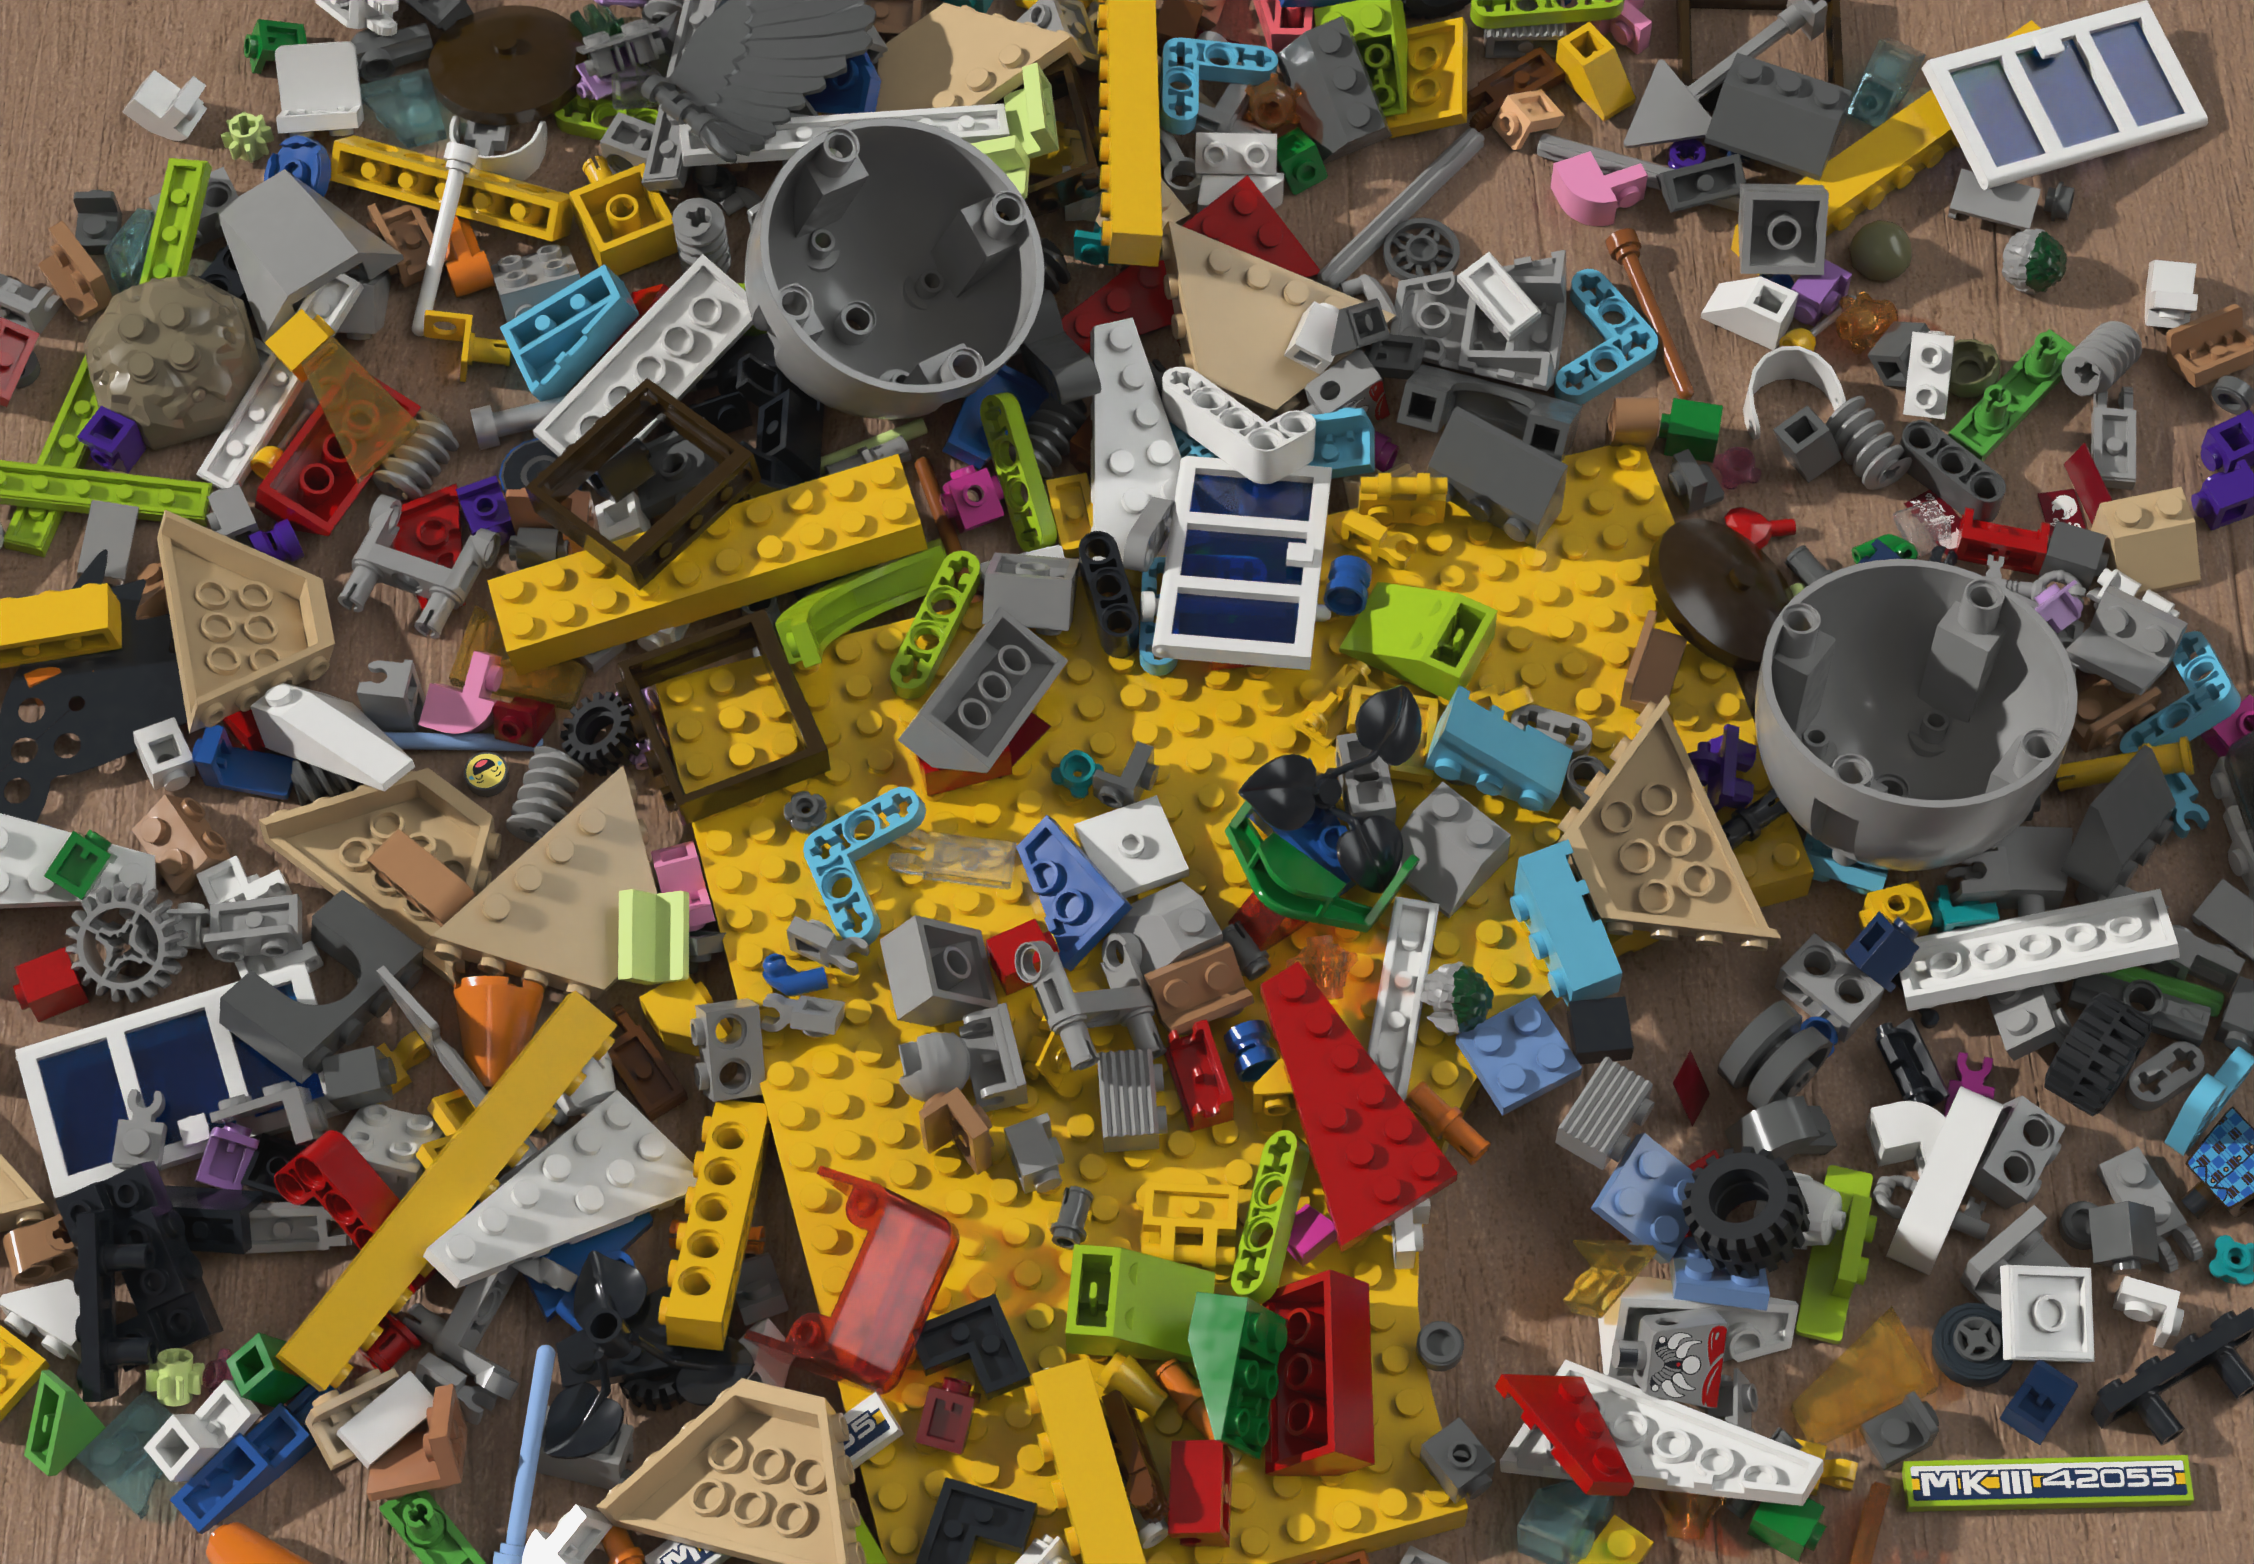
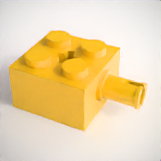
(621, 218)

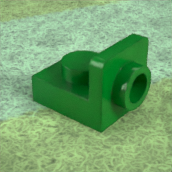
(269, 36)
(1299, 161)
(81, 863)

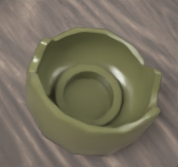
(1881, 251)
(1973, 368)

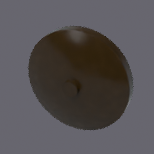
(507, 65)
(1718, 590)

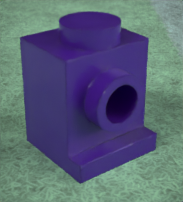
(2229, 443)
(107, 445)
(2226, 497)
(486, 508)

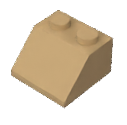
(2151, 539)

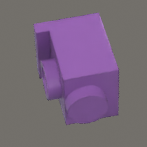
(1820, 293)

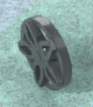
(1420, 250)

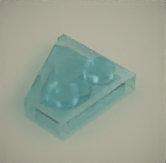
(406, 107)
(129, 248)
(119, 1453)

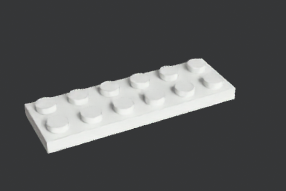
(668, 345)
(2039, 950)

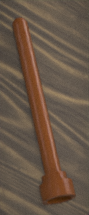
(1625, 249)
(944, 525)

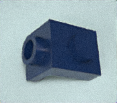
(2039, 1402)

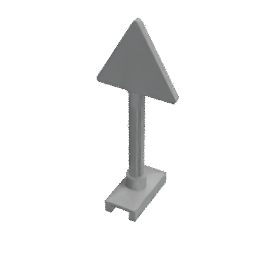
(1673, 110)
(449, 1058)

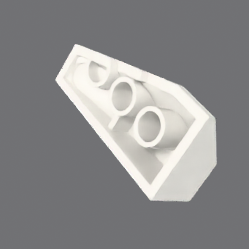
(329, 735)
(1748, 1334)

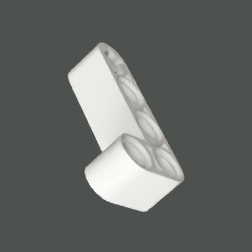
(1233, 432)
(1944, 1180)

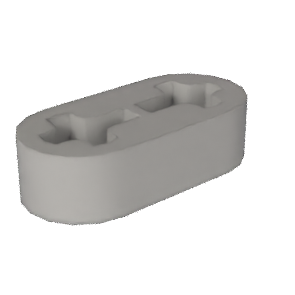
(1557, 726)
(2169, 1084)

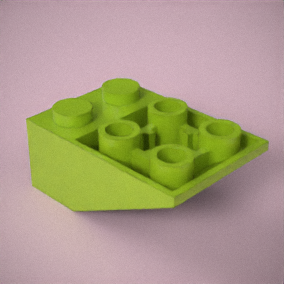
(1383, 44)
(1422, 636)
(1131, 1304)

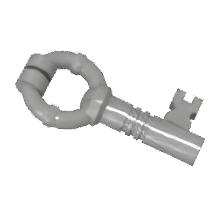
(2033, 589)
(1966, 1222)

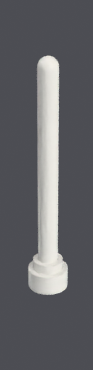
(459, 161)

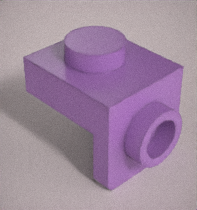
(227, 1156)

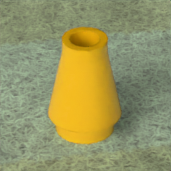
(1133, 1382)

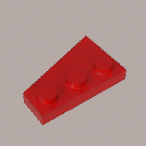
(431, 530)
(1574, 1426)

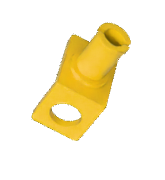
(474, 348)

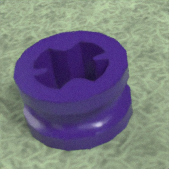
(1685, 149)

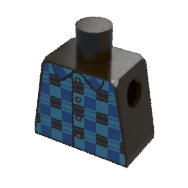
(2224, 1168)

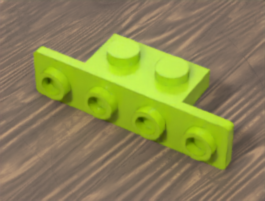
(1838, 1266)

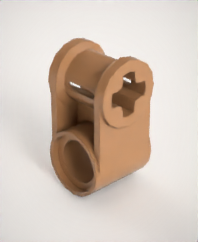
(39, 1251)

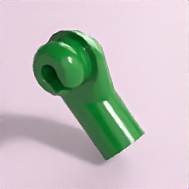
(1898, 545)

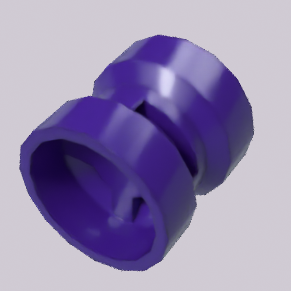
(284, 539)

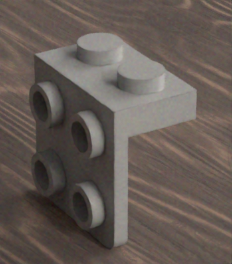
(533, 278)
(303, 1114)

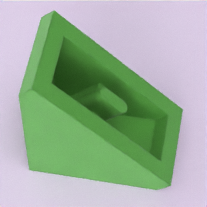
(59, 1425)

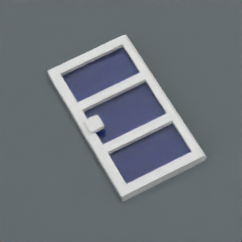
(2064, 94)
(1242, 566)
(179, 1048)

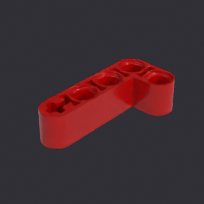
(345, 1188)

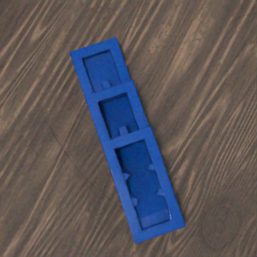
(249, 1463)

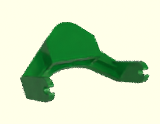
(1298, 885)

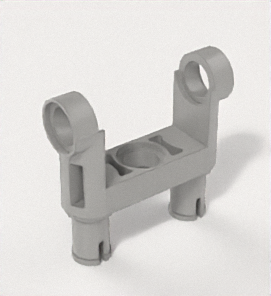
(1231, 107)
(441, 585)
(1071, 1013)
(460, 1334)

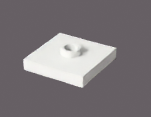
(1133, 847)
(2047, 1313)

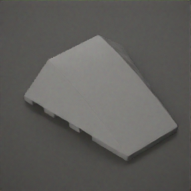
(292, 244)
(1465, 339)

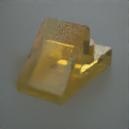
(1611, 1272)

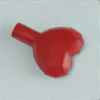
(1757, 527)

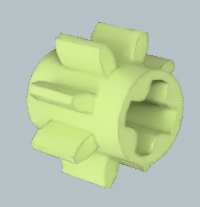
(247, 137)
(175, 1377)

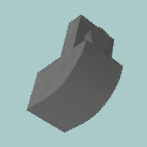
(1784, 1129)

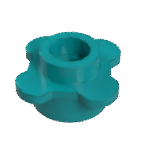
(1076, 762)
(2226, 1270)

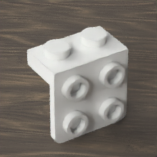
(318, 89)

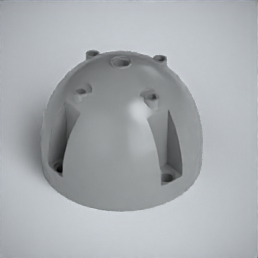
(902, 253)
(1911, 712)

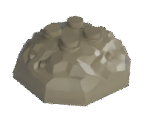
(173, 358)

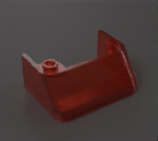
(883, 1297)

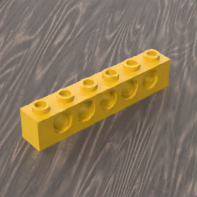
(423, 178)
(717, 1225)

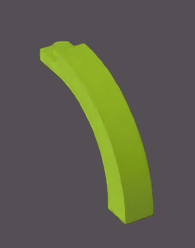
(853, 599)

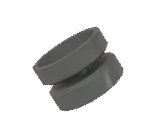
(1774, 1056)

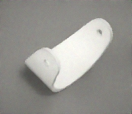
(516, 164)
(1790, 363)

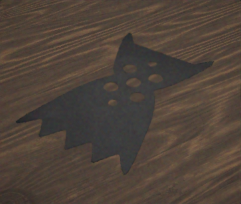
(122, 695)

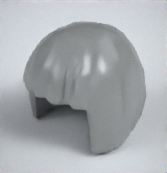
(934, 1065)

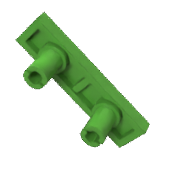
(2013, 396)
(428, 1530)

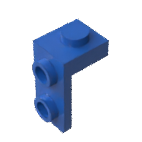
(240, 768)

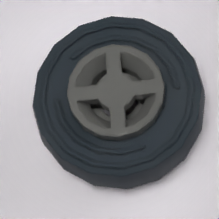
(1982, 1330)

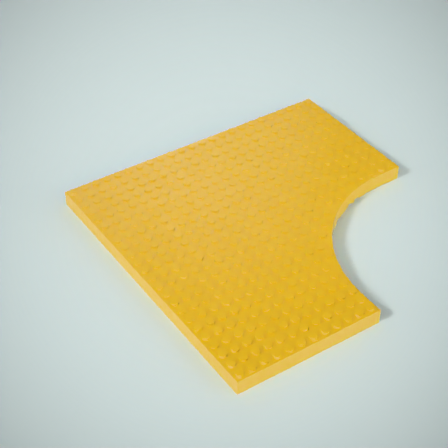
(836, 1100)

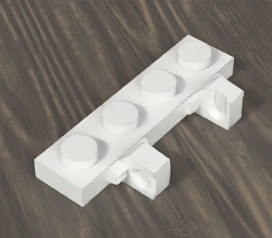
(229, 884)

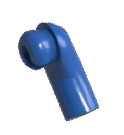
(789, 980)

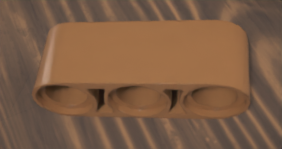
(1633, 422)
(420, 878)

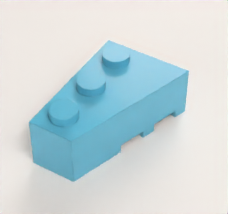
(569, 332)
(1497, 755)
(1563, 927)

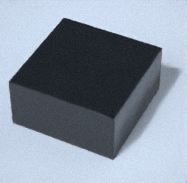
(1600, 1030)
(266, 1161)

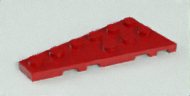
(1235, 218)
(1357, 1127)

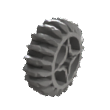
(93, 928)

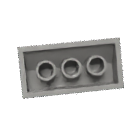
(984, 697)

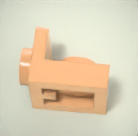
(1526, 114)

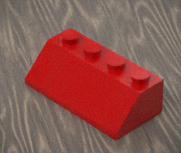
(312, 477)
(1325, 1379)

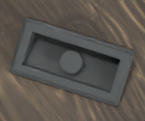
(1702, 183)
(1359, 327)

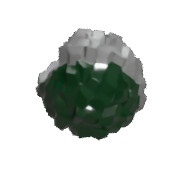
(2033, 261)
(1457, 997)

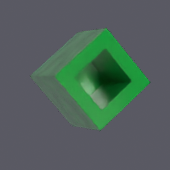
(1691, 427)
(262, 1375)
(1788, 1526)

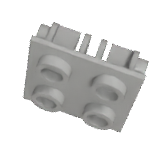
(600, 43)

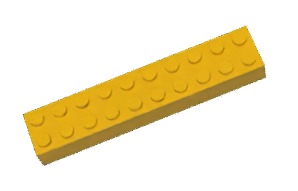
(741, 559)

